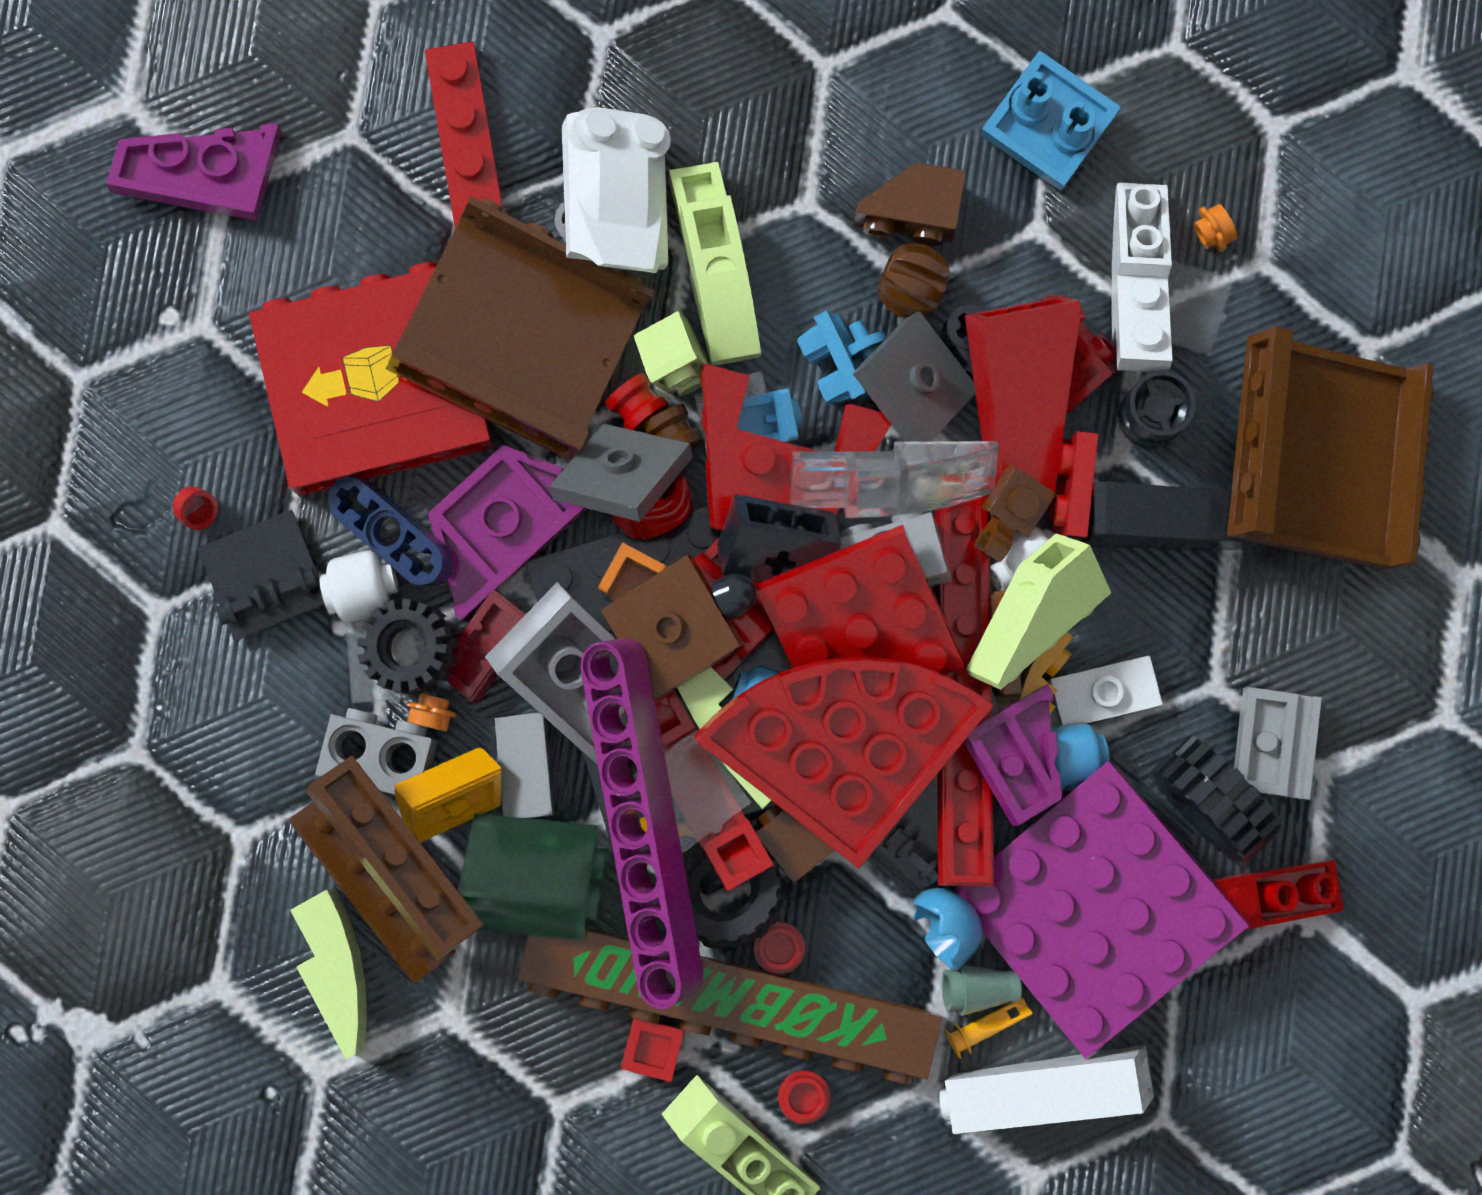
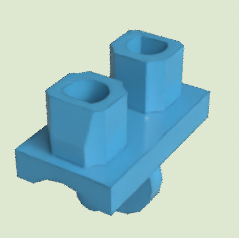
(833, 338)

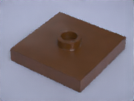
(675, 625)

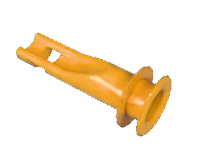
(985, 1027)

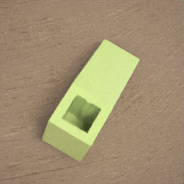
(1040, 605)
(734, 1144)

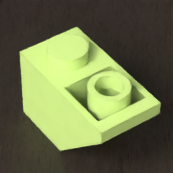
(672, 355)

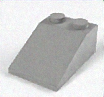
(544, 663)

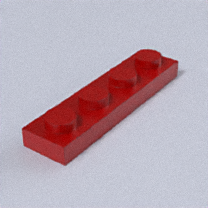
(462, 125)

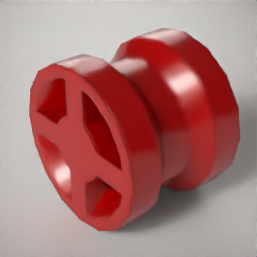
(636, 402)

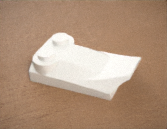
(615, 188)

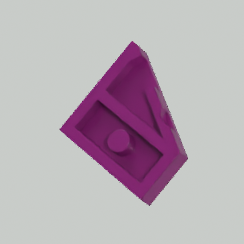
(1019, 756)

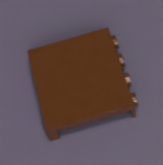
(1330, 452)

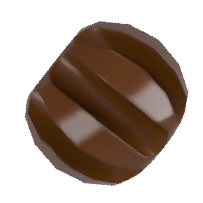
(913, 280)

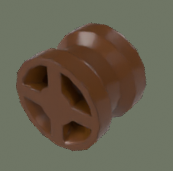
(673, 425)

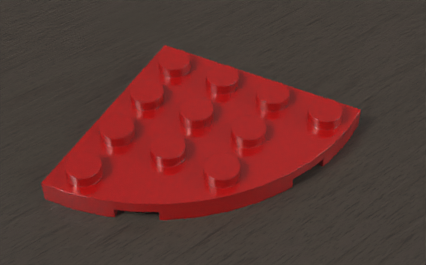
(845, 742)

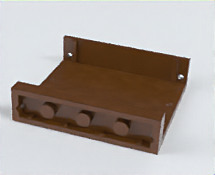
(519, 328)

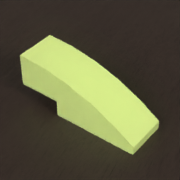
(336, 970)

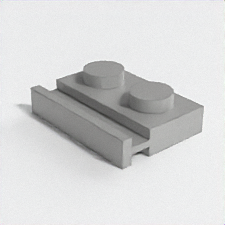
(1278, 741)

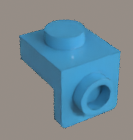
(771, 415)

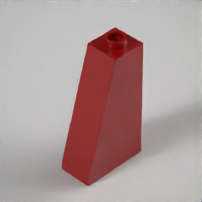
(1023, 381)

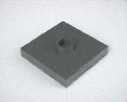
(915, 380)
(621, 472)

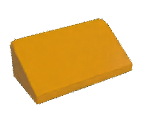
(449, 794)

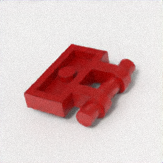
(1074, 486)

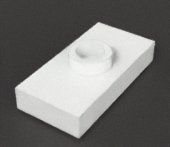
(1106, 691)

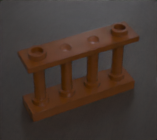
(384, 870)

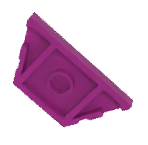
(498, 523)

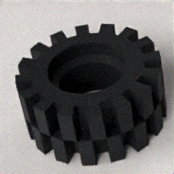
(379, 640)

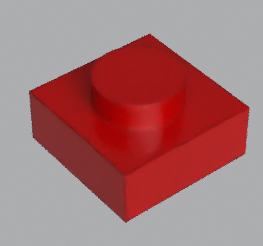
(652, 1049)

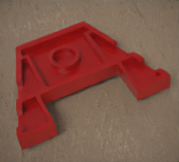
(758, 464)

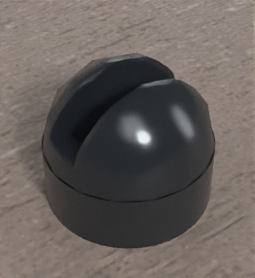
(734, 594)

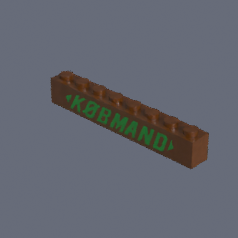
(745, 1002)

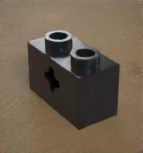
(774, 537)

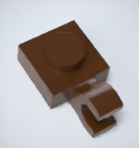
(1016, 506)

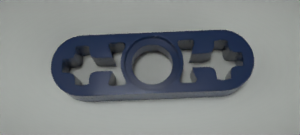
(368, 530)

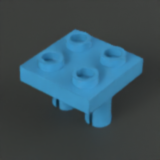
(1050, 120)

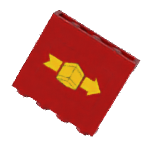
(332, 392)

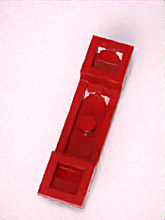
(736, 850)

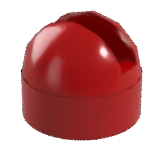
(196, 513)

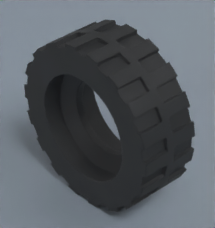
(745, 924)

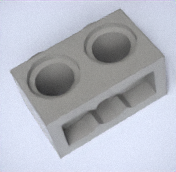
(379, 747)

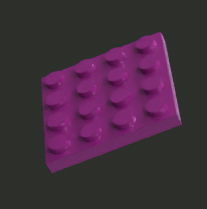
(1102, 909)

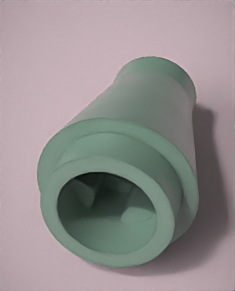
(978, 989)

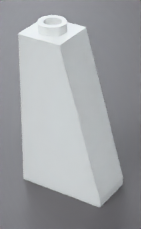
(1049, 1091)

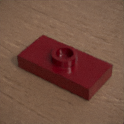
(486, 629)

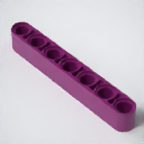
(631, 844)

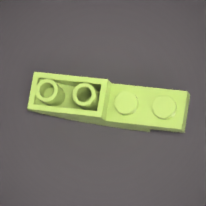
(716, 263)

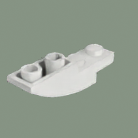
(1141, 277)

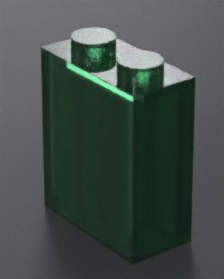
(532, 875)

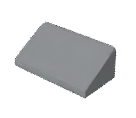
(525, 766)

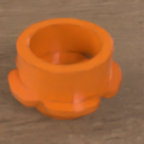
(1215, 228)
(430, 712)

